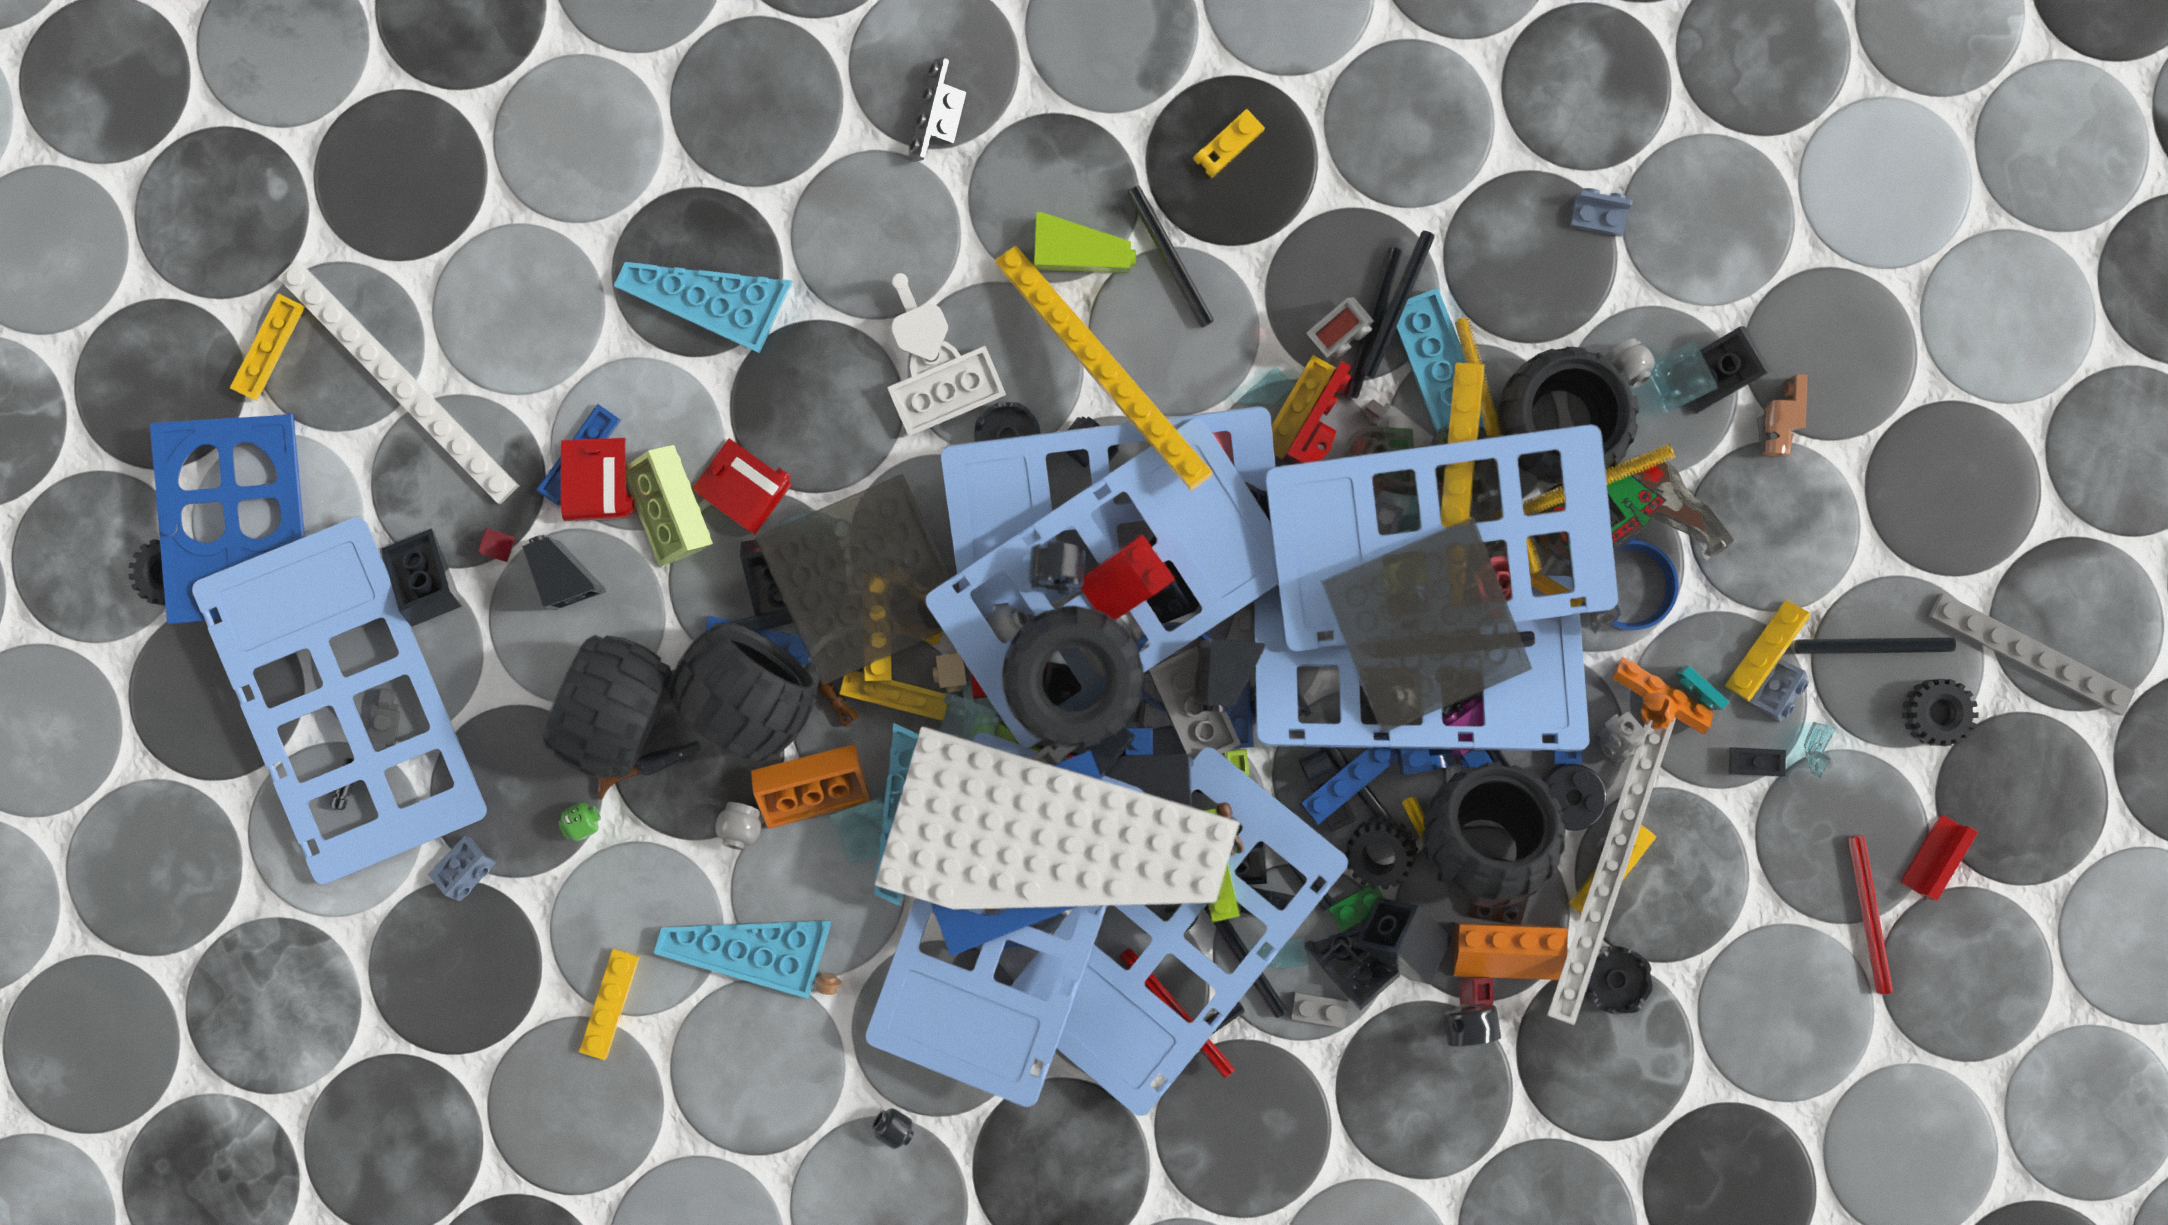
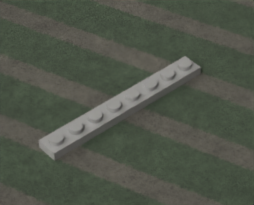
(2031, 654)

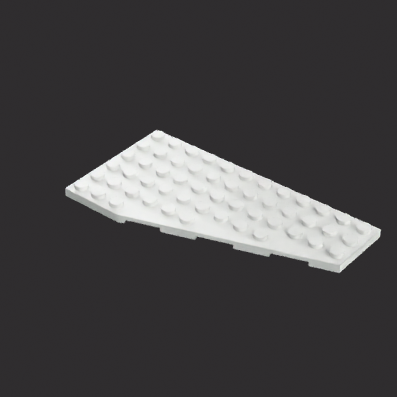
(1024, 833)

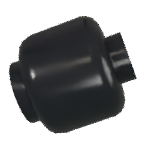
(893, 1128)

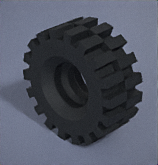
(147, 573)
(1959, 712)

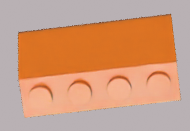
(810, 786)
(1509, 950)

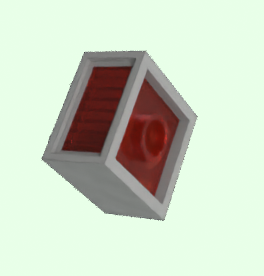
(1340, 328)

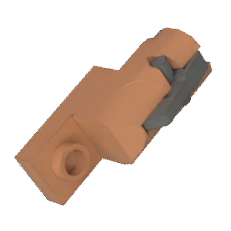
(1782, 417)

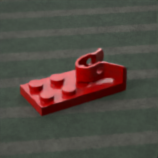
(1313, 431)

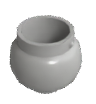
(1634, 360)
(1007, 622)
(738, 825)

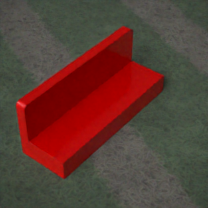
(1938, 858)

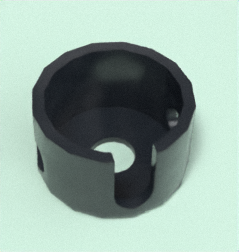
(1472, 1025)

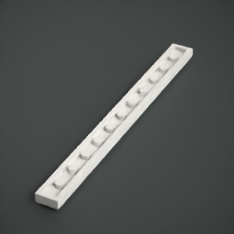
(398, 382)
(1609, 874)

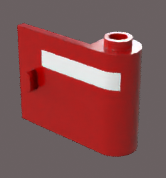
(594, 483)
(742, 486)

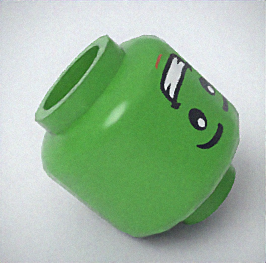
(579, 821)

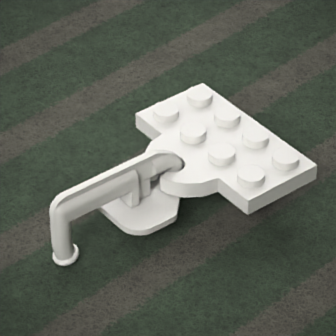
(939, 387)

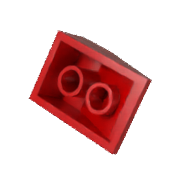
(1126, 579)

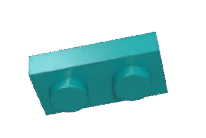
(1709, 695)

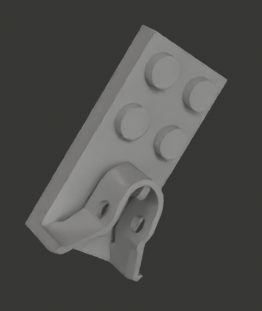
(1194, 728)

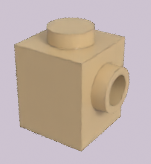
(950, 672)

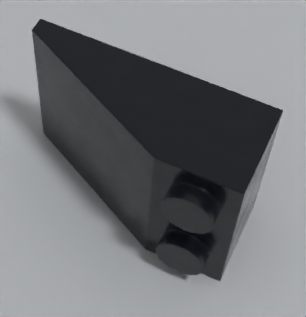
(1733, 364)
(420, 578)
(760, 583)

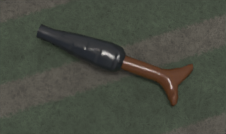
(651, 764)

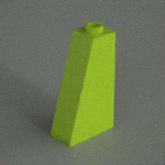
(1074, 247)

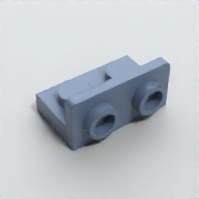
(1600, 212)
(1780, 690)
(461, 869)

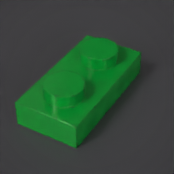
(1354, 907)

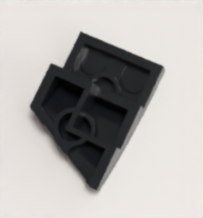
(1352, 968)

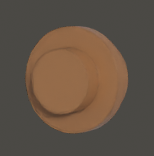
(827, 983)

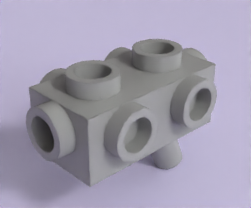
(1617, 740)

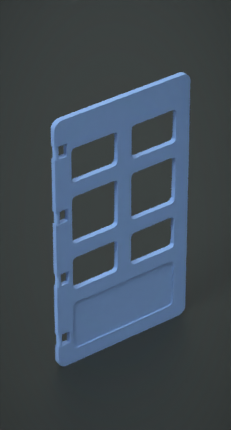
(1004, 488)
(1329, 524)
(1209, 533)
(301, 601)
(1515, 712)
(967, 1020)
(1118, 1025)

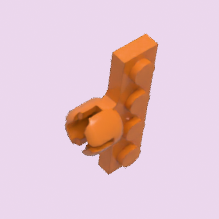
(1660, 699)

